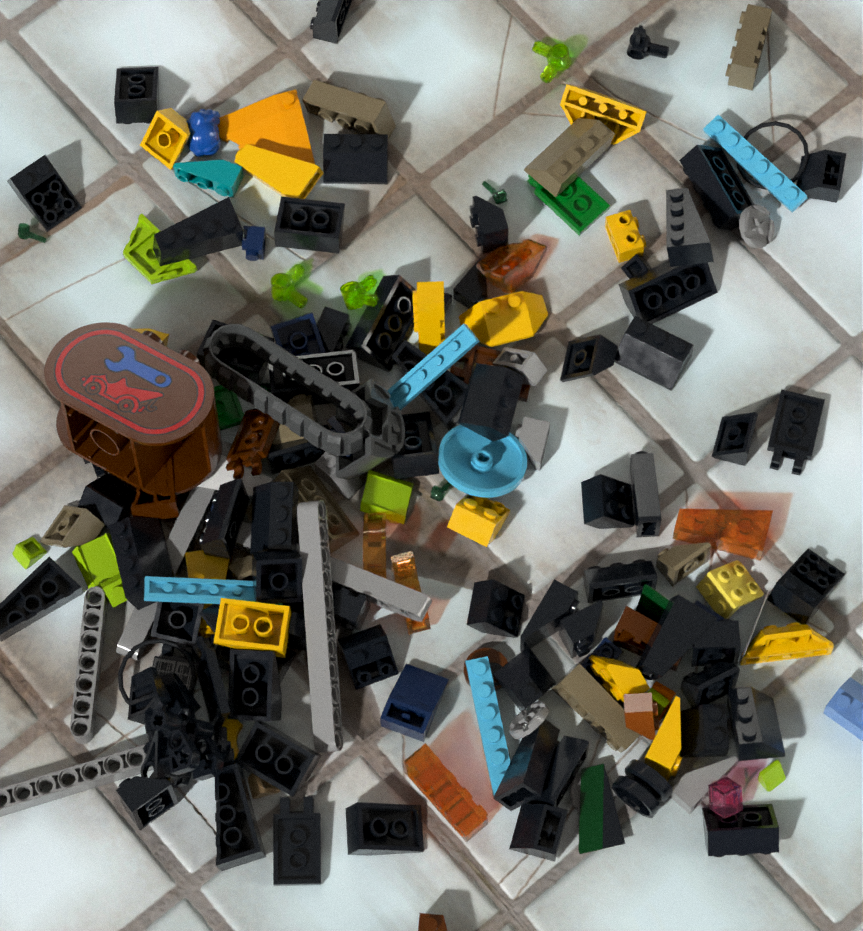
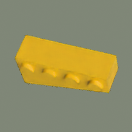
(429, 314)

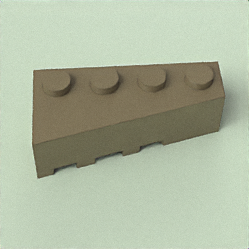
(749, 46)
(349, 108)
(595, 707)

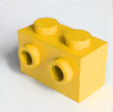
(624, 235)

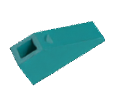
(212, 174)

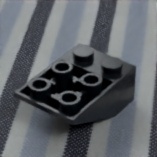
(44, 193)
(805, 586)

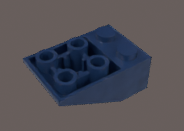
(413, 702)

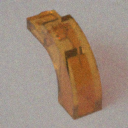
(375, 543)
(405, 573)

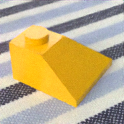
(166, 136)

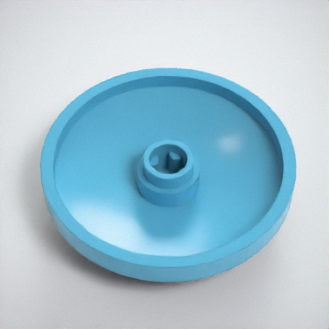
(481, 465)

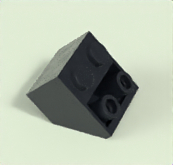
(822, 175)
(489, 224)
(607, 503)
(495, 609)
(368, 656)
(539, 830)

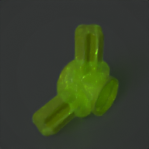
(557, 58)
(284, 286)
(356, 294)

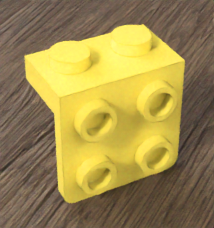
(729, 588)

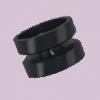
(642, 788)

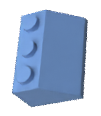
(847, 707)

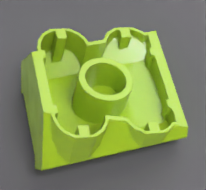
(386, 496)
(96, 560)

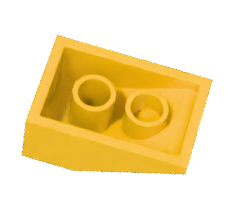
(253, 626)
(666, 746)

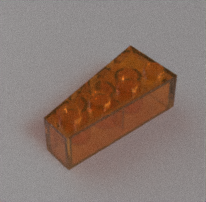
(725, 529)
(445, 793)

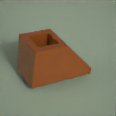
(641, 714)

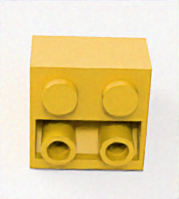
(478, 518)
(618, 677)

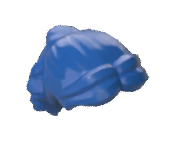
(204, 132)

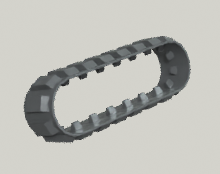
(244, 337)

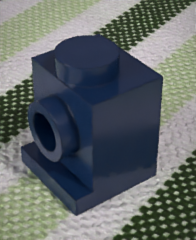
(254, 242)

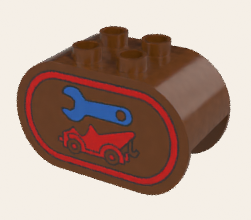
(135, 406)

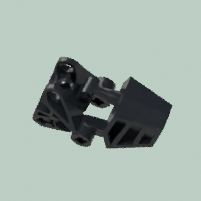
(164, 709)

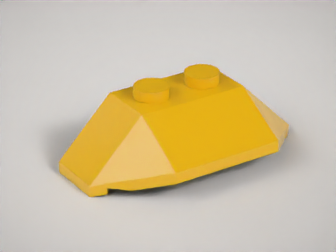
(617, 115)
(506, 318)
(786, 643)

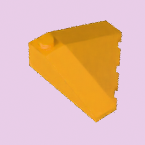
(270, 125)

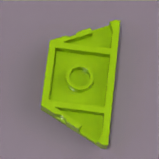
(142, 256)

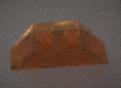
(512, 264)

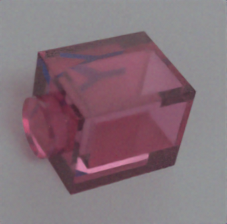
(725, 797)

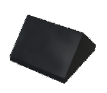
(735, 438)

